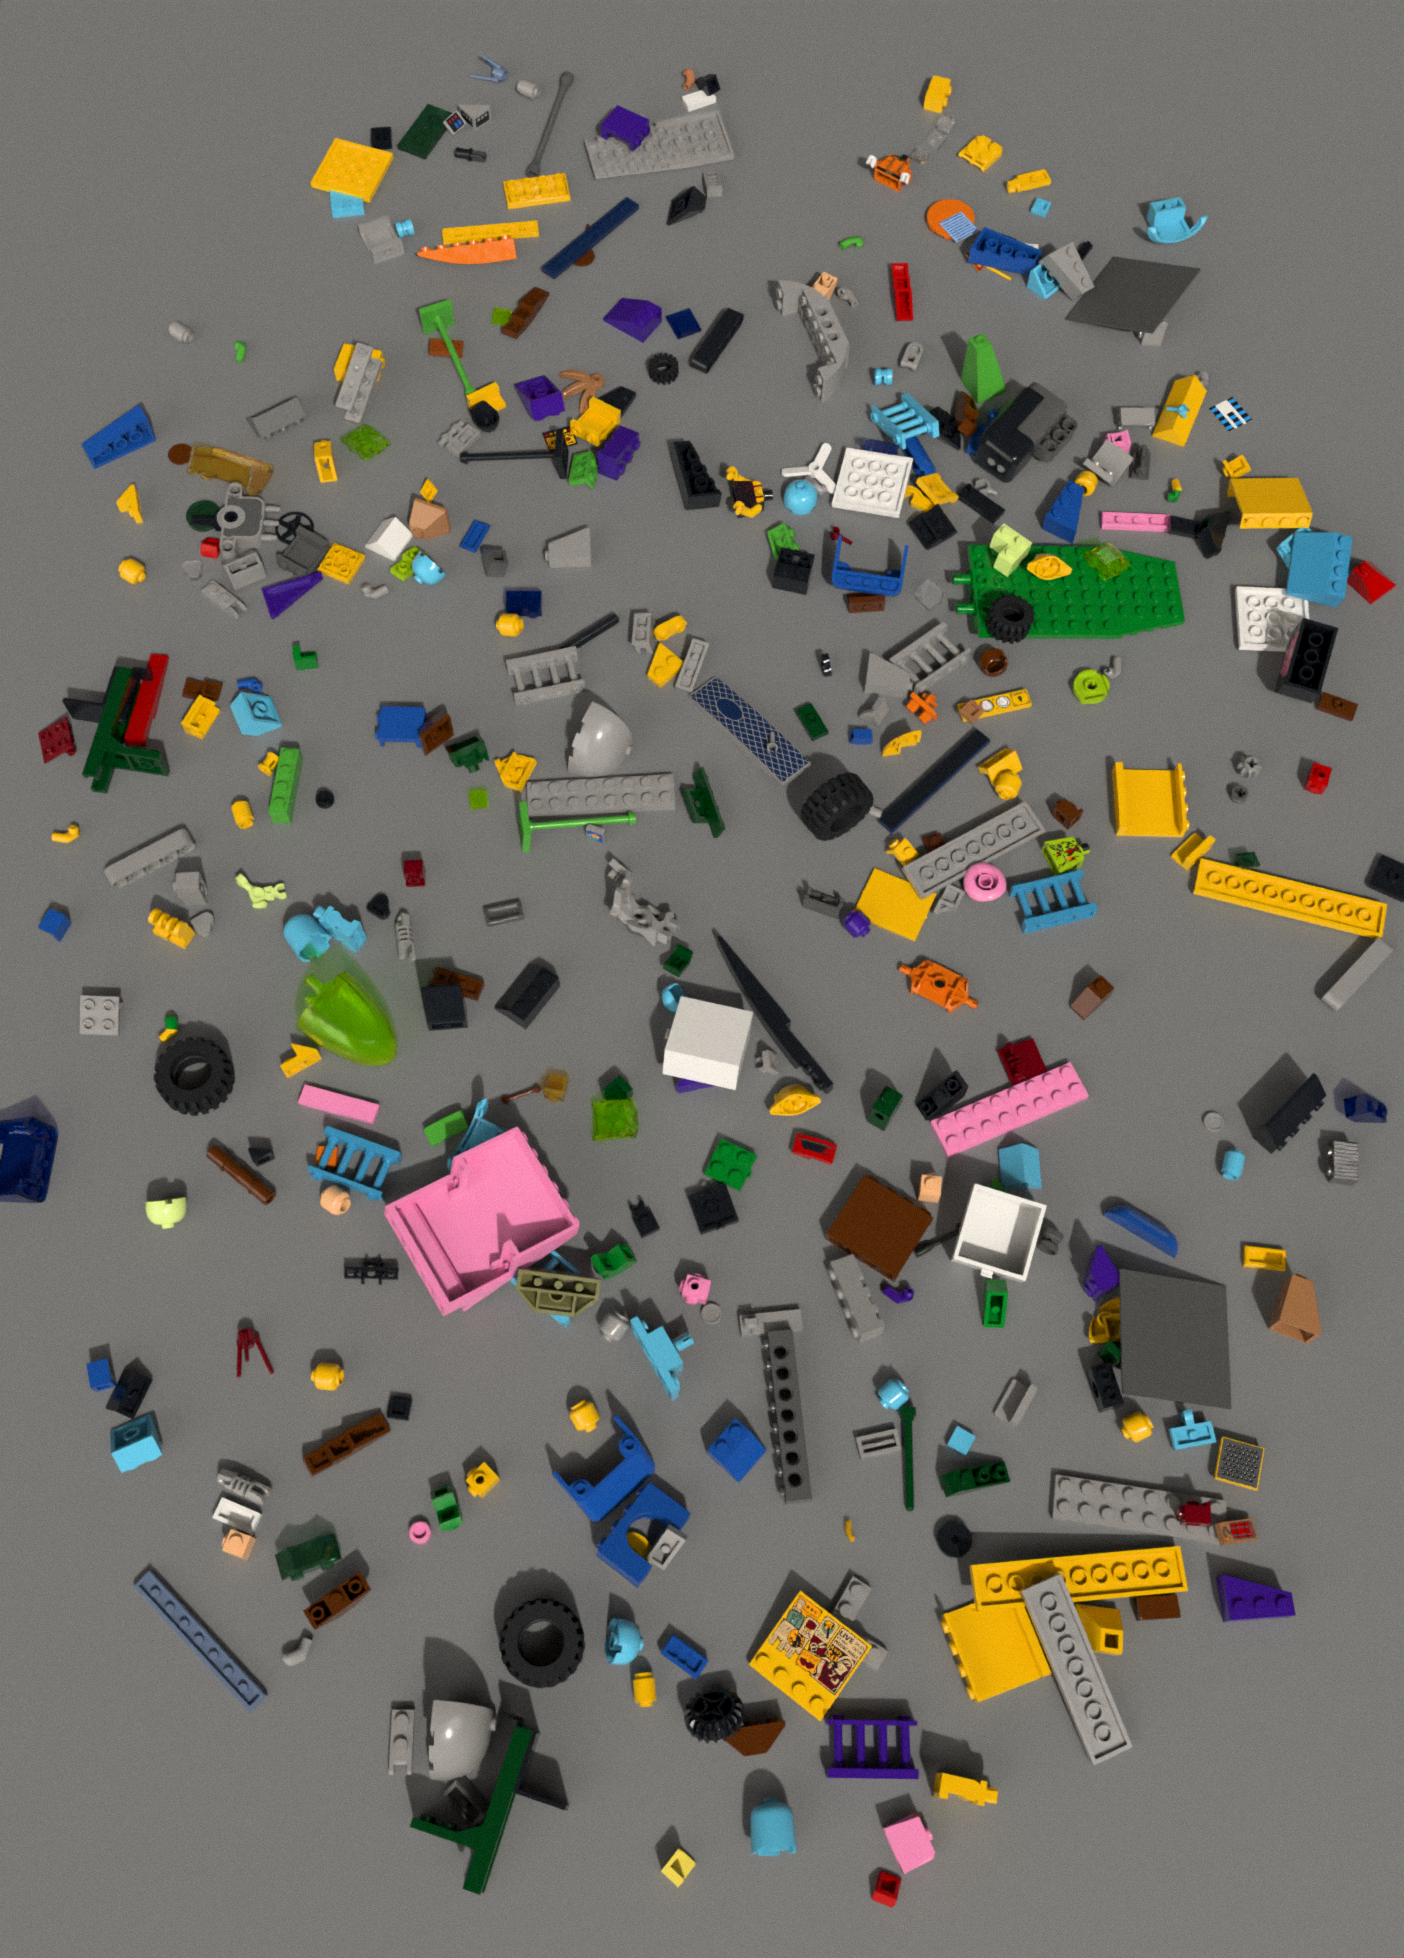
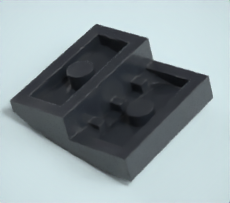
(933, 527)

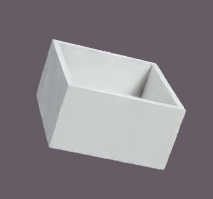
(707, 1042)
(998, 1233)

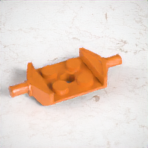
(949, 996)

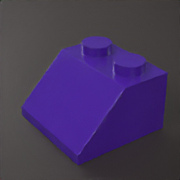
(1100, 1275)

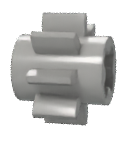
(1249, 767)

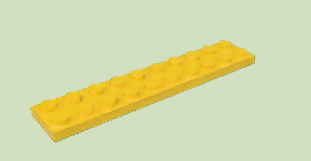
(1290, 899)
(1086, 1576)

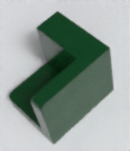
(617, 1090)

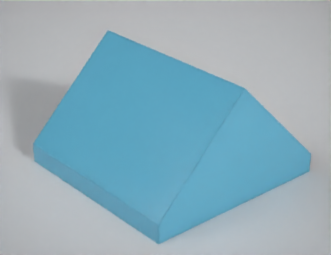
(1041, 282)
(1019, 1167)

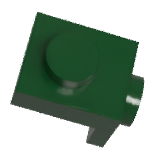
(678, 961)

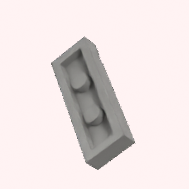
(692, 666)
(761, 1323)

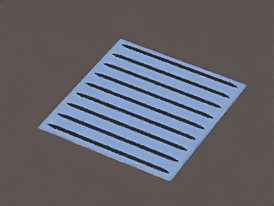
(958, 226)

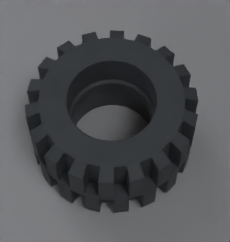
(1012, 607)

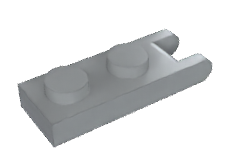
(402, 1740)

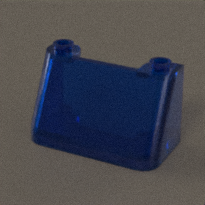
(26, 1159)

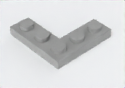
(846, 1611)

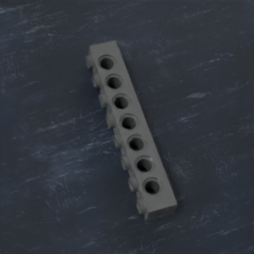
(784, 1340)

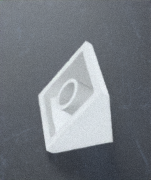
(389, 538)

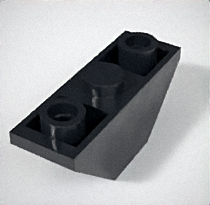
(1212, 532)
(943, 1096)

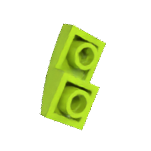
(403, 568)

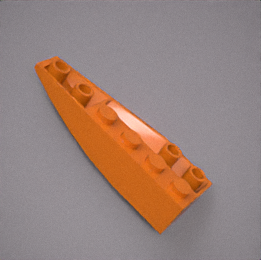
(474, 252)

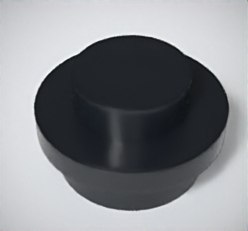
(325, 799)

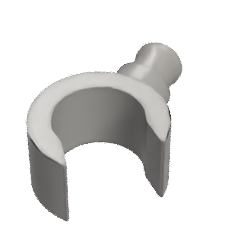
(985, 483)

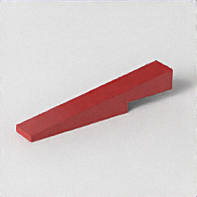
(147, 702)

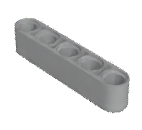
(149, 859)
(1357, 974)

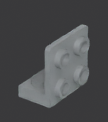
(1109, 463)

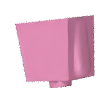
(910, 1842)

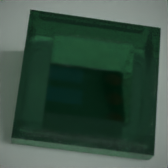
(1246, 860)

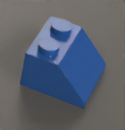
(736, 1450)

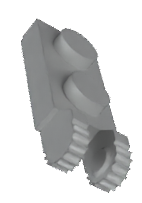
(222, 599)

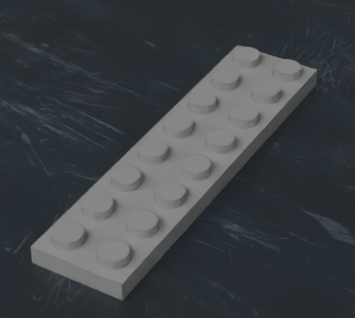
(600, 796)
(980, 844)
(1131, 1508)
(1076, 1669)

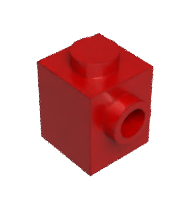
(1317, 778)

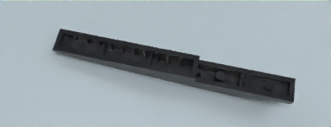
(772, 1018)

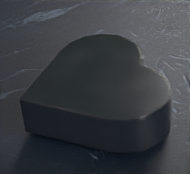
(825, 663)
(379, 907)

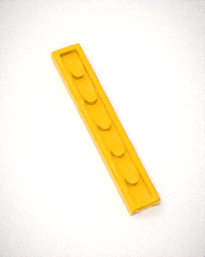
(480, 232)

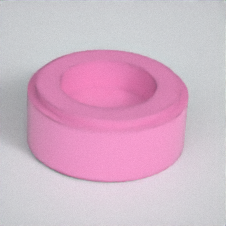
(420, 1532)

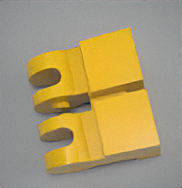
(170, 928)

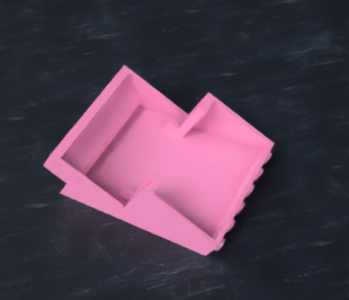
(482, 1221)

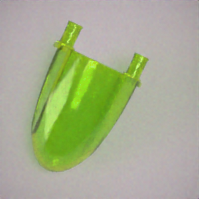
(348, 1021)

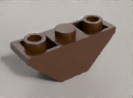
(337, 1601)
(756, 1738)

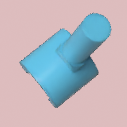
(1182, 409)

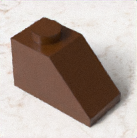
(1092, 997)

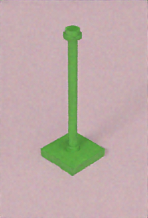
(439, 317)
(527, 826)

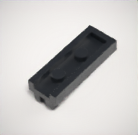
(980, 503)

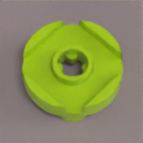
(1087, 695)

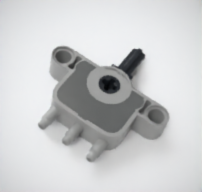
(240, 522)

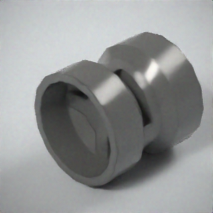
(1050, 1241)

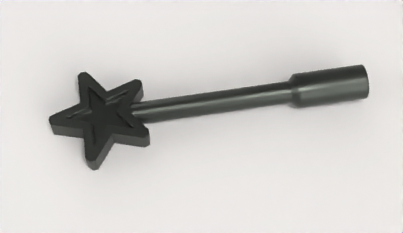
(928, 1247)

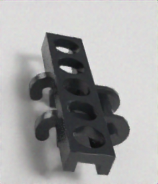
(377, 1269)

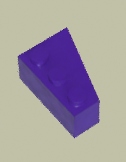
(618, 453)
(1252, 1601)

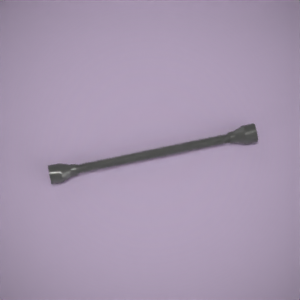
(566, 81)

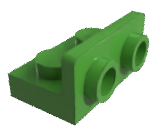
(584, 469)
(782, 537)

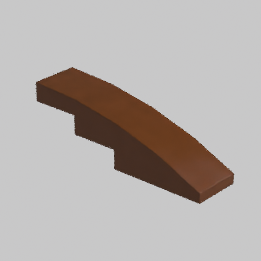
(525, 313)
(346, 1444)

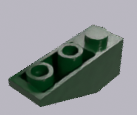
(974, 1478)

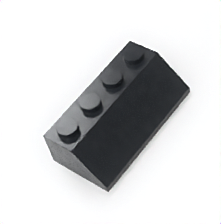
(1291, 1114)

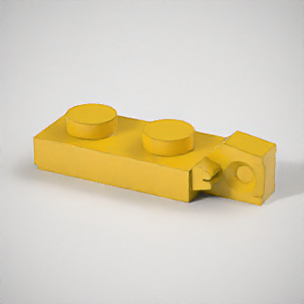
(1029, 181)

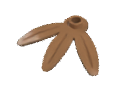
(586, 382)

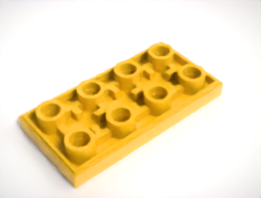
(536, 190)

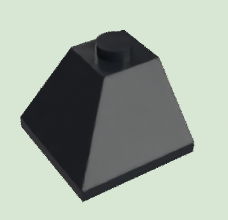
(686, 205)

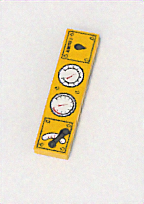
(1002, 703)

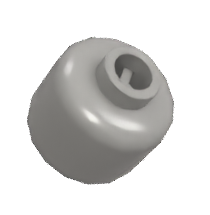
(614, 1326)

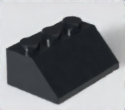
(528, 995)

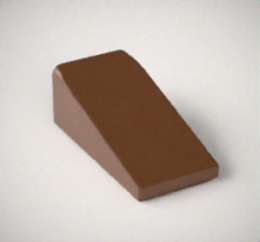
(1157, 1607)

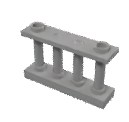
(359, 384)
(926, 643)
(541, 661)

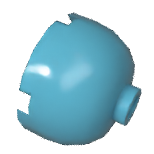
(800, 497)
(426, 570)
(623, 1642)

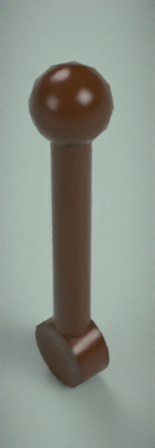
(505, 1099)

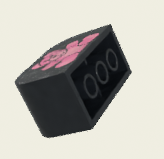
(1306, 660)

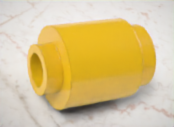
(242, 814)
(644, 1689)

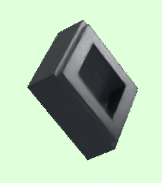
(399, 1408)

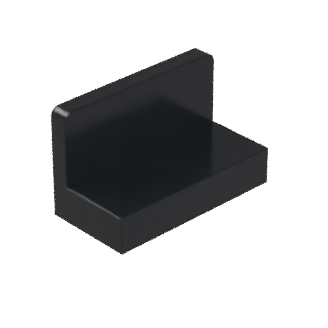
(129, 1393)

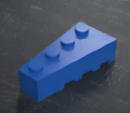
(1003, 253)
(119, 438)

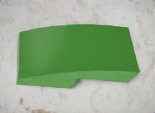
(446, 1127)

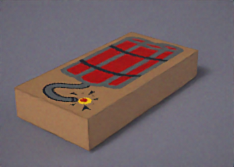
(1236, 1531)

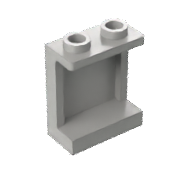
(380, 239)

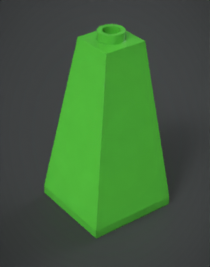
(981, 370)

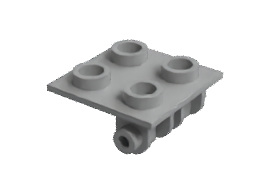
(99, 1015)

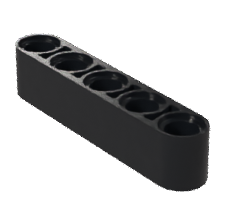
(717, 340)

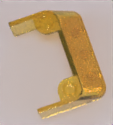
(230, 467)

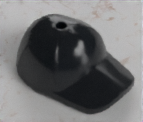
(485, 416)

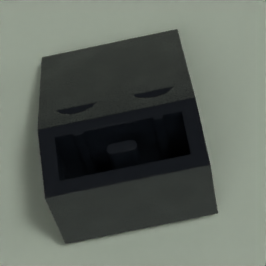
(444, 1006)

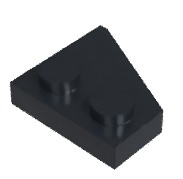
(619, 398)

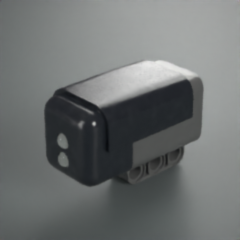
(1027, 427)

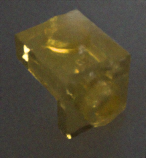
(556, 1088)

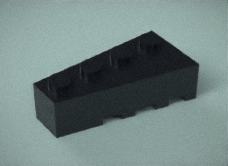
(694, 481)

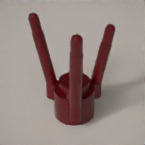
(246, 1341)

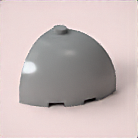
(601, 744)
(460, 1738)

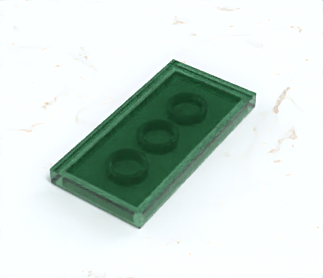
(425, 132)

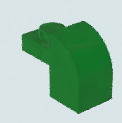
(613, 1261)
(446, 1508)

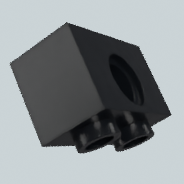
(1104, 1387)

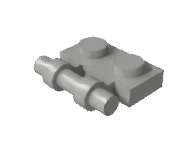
(462, 441)

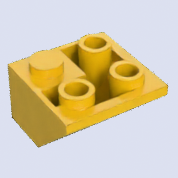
(1102, 1628)

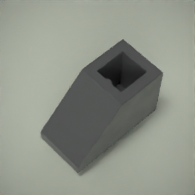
(494, 561)

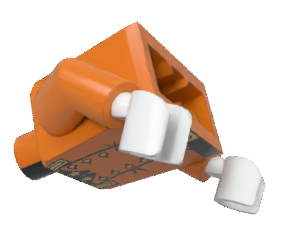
(891, 171)

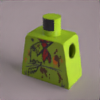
(1064, 854)

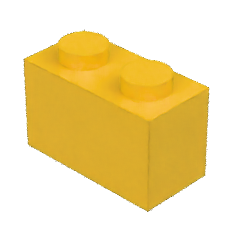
(937, 94)

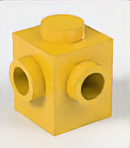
(481, 1480)

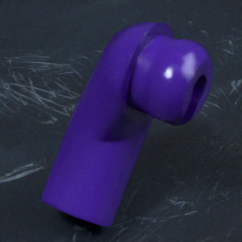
(899, 1296)

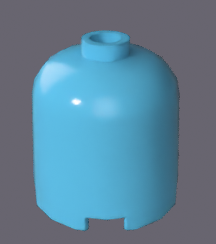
(306, 937)
(772, 1828)

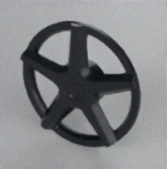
(292, 526)

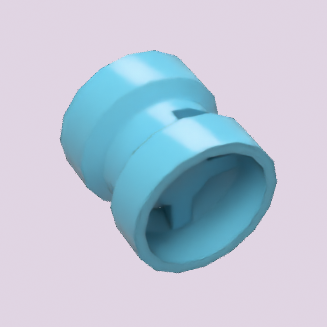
(404, 228)
(887, 376)

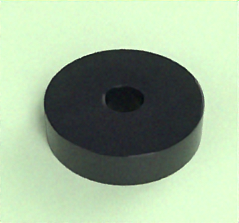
(947, 1547)

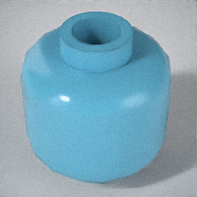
(893, 1394)

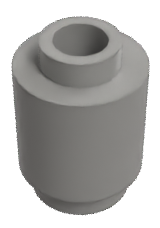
(529, 89)
(181, 332)

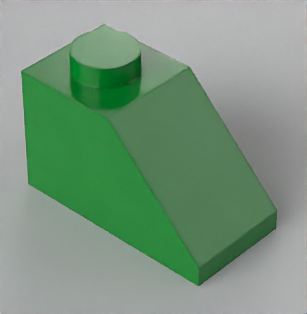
(994, 1303)

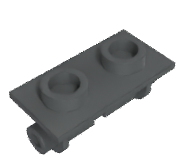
(1141, 463)

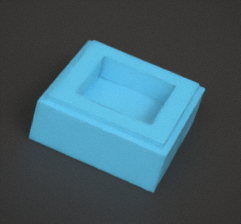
(1041, 207)
(961, 1440)

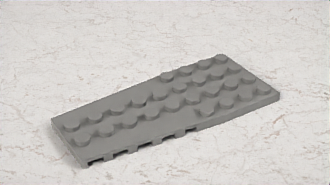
(670, 146)

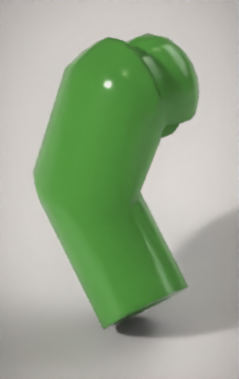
(857, 240)
(241, 351)

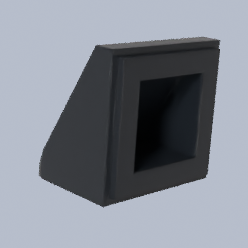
(260, 1156)

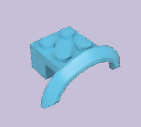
(1168, 222)
(478, 1131)

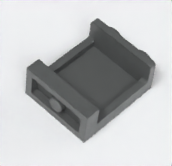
(304, 553)

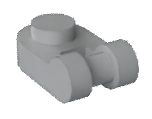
(914, 351)

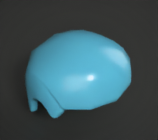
(671, 996)

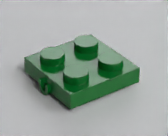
(730, 1165)

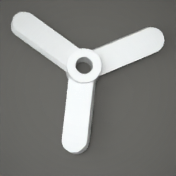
(814, 469)

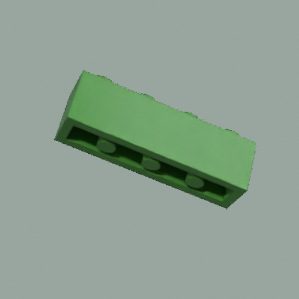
(285, 785)

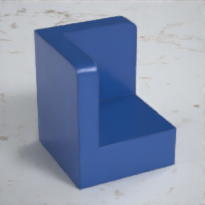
(55, 924)
(100, 1375)

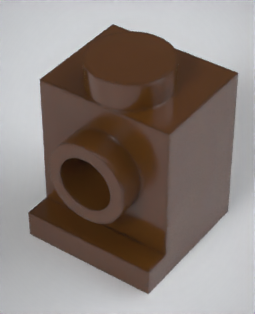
(1066, 813)

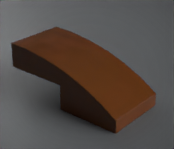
(208, 689)

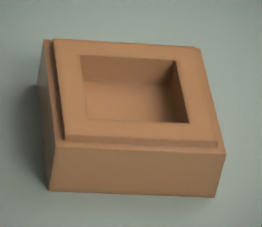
(971, 711)

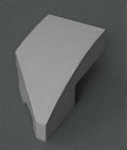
(950, 900)

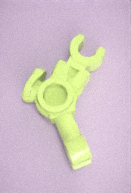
(261, 895)

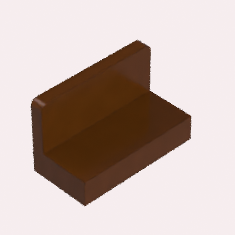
(865, 602)

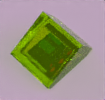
(501, 316)
(478, 799)

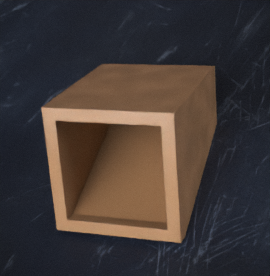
(1296, 1310)

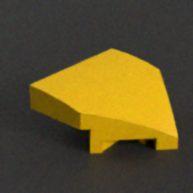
(515, 770)

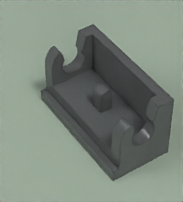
(823, 904)

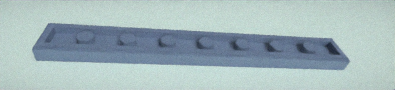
(200, 1641)

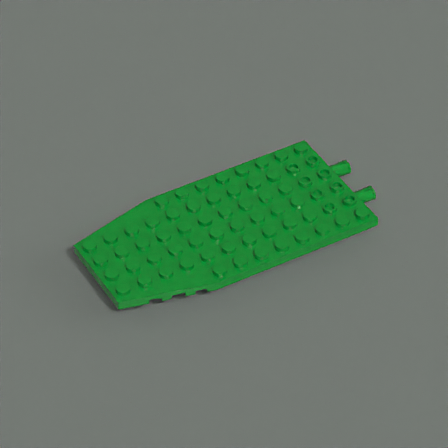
(1080, 602)

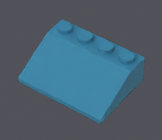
(1319, 567)

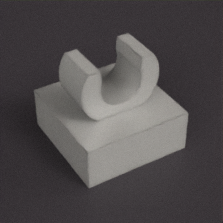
(618, 870)
(770, 1062)

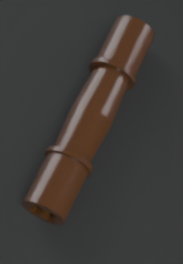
(241, 1175)

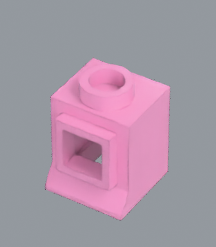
(1120, 439)

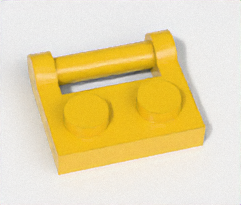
(936, 489)

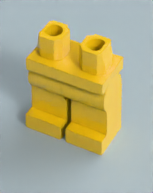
(964, 1788)

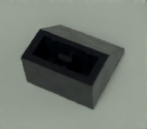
(793, 571)

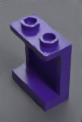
(626, 126)

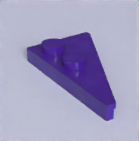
(283, 595)

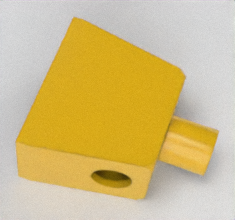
(324, 454)

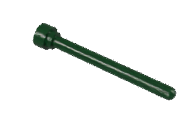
(908, 1414)

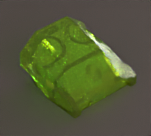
(365, 442)
(1107, 560)
(615, 1120)

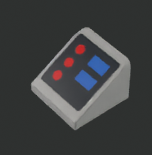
(454, 123)

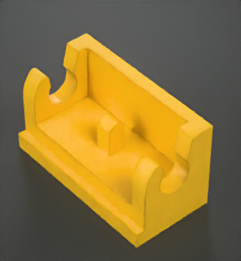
(200, 717)

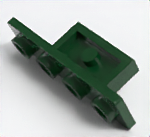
(702, 803)

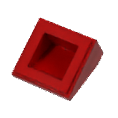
(210, 547)
(886, 1889)

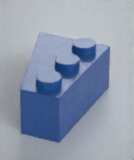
(1065, 512)

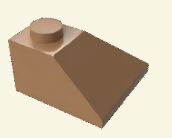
(428, 520)

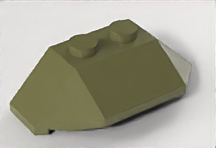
(557, 1291)

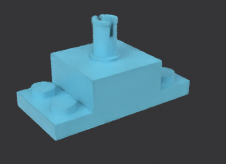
(662, 1353)

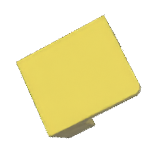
(678, 1867)

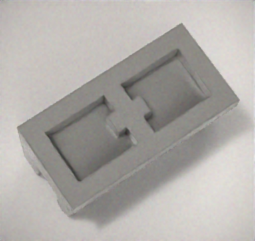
(1136, 417)
(643, 632)

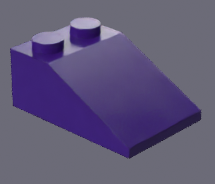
(635, 317)
(540, 397)

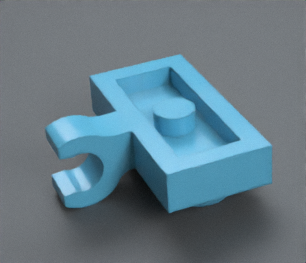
(1191, 1434)

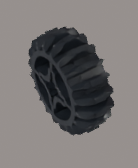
(714, 1714)

